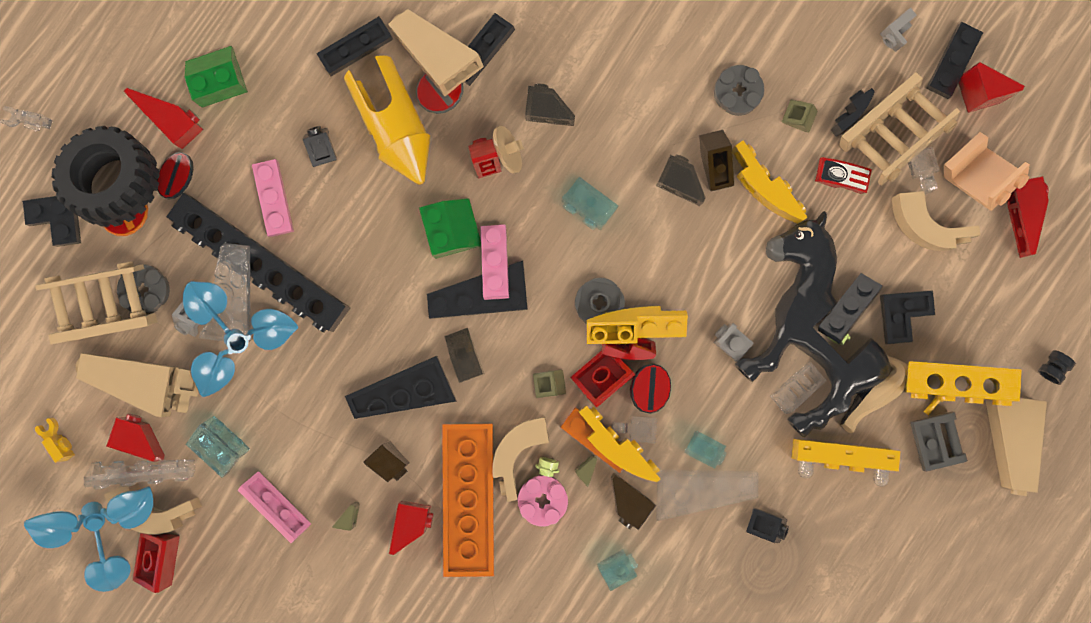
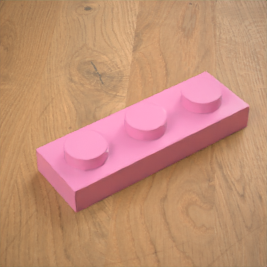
(272, 198)
(494, 262)
(274, 507)

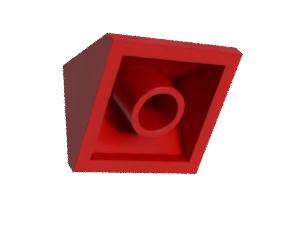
(986, 87)
(602, 377)
(156, 561)

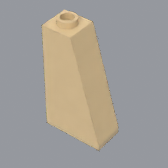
(436, 52)
(132, 381)
(1018, 443)

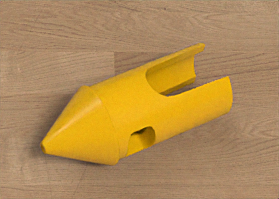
(398, 128)

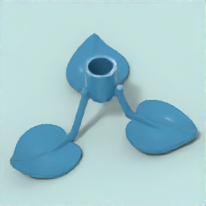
(206, 300)
(56, 530)

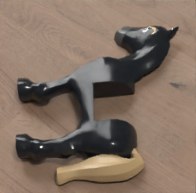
(799, 311)

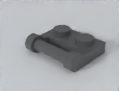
(931, 443)

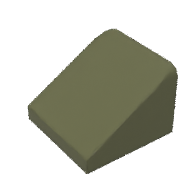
(800, 115)
(549, 383)
(586, 469)
(349, 518)

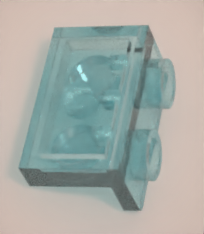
(589, 204)
(217, 446)

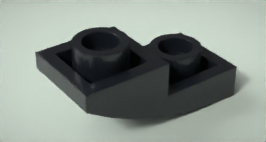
(854, 110)

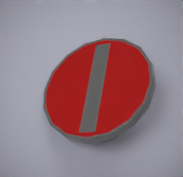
(433, 100)

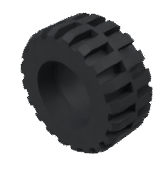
(85, 157)

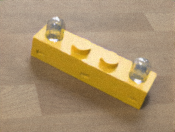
(854, 456)

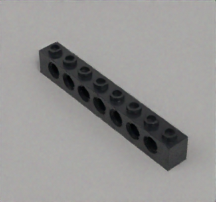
(183, 217)

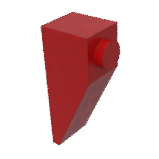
(171, 119)
(484, 157)
(1027, 214)

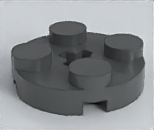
(730, 101)
(158, 289)
(590, 291)

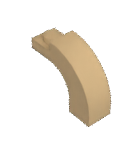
(919, 227)
(516, 440)
(160, 520)

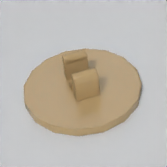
(508, 149)

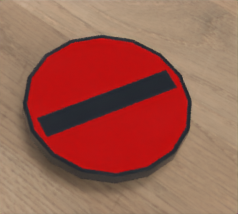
(175, 175)
(650, 388)

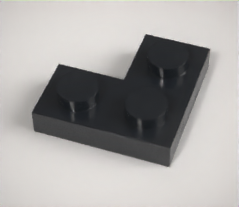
(62, 222)
(899, 309)

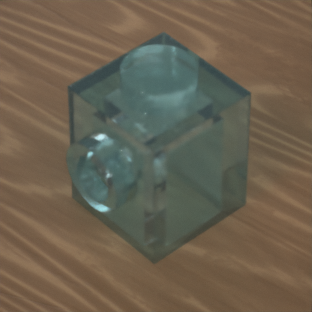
(706, 450)
(618, 569)

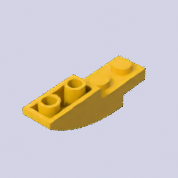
(773, 194)
(634, 323)
(625, 454)

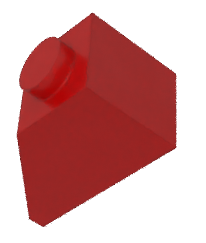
(135, 438)
(410, 523)

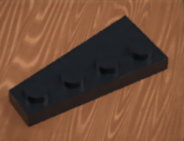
(467, 297)
(406, 390)

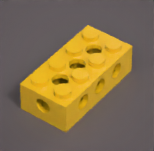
(1006, 383)

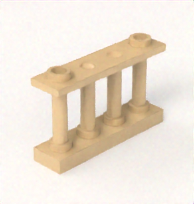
(892, 106)
(90, 326)

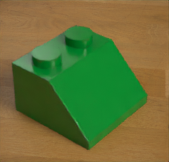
(214, 77)
(450, 227)

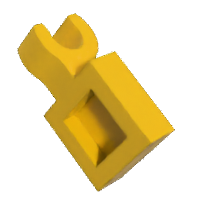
(56, 445)

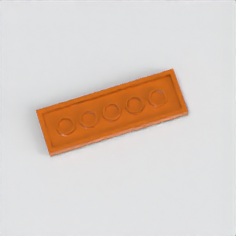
(468, 500)

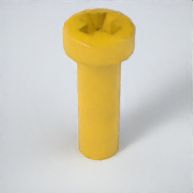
(932, 405)

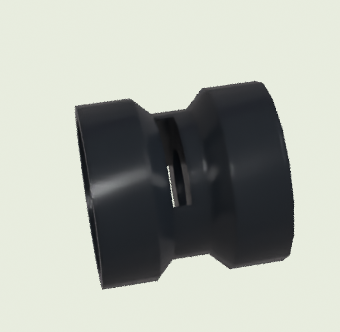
(1056, 367)

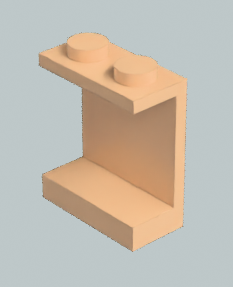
(984, 173)

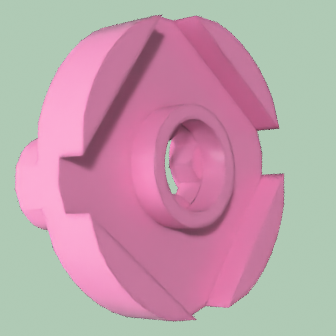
(550, 512)

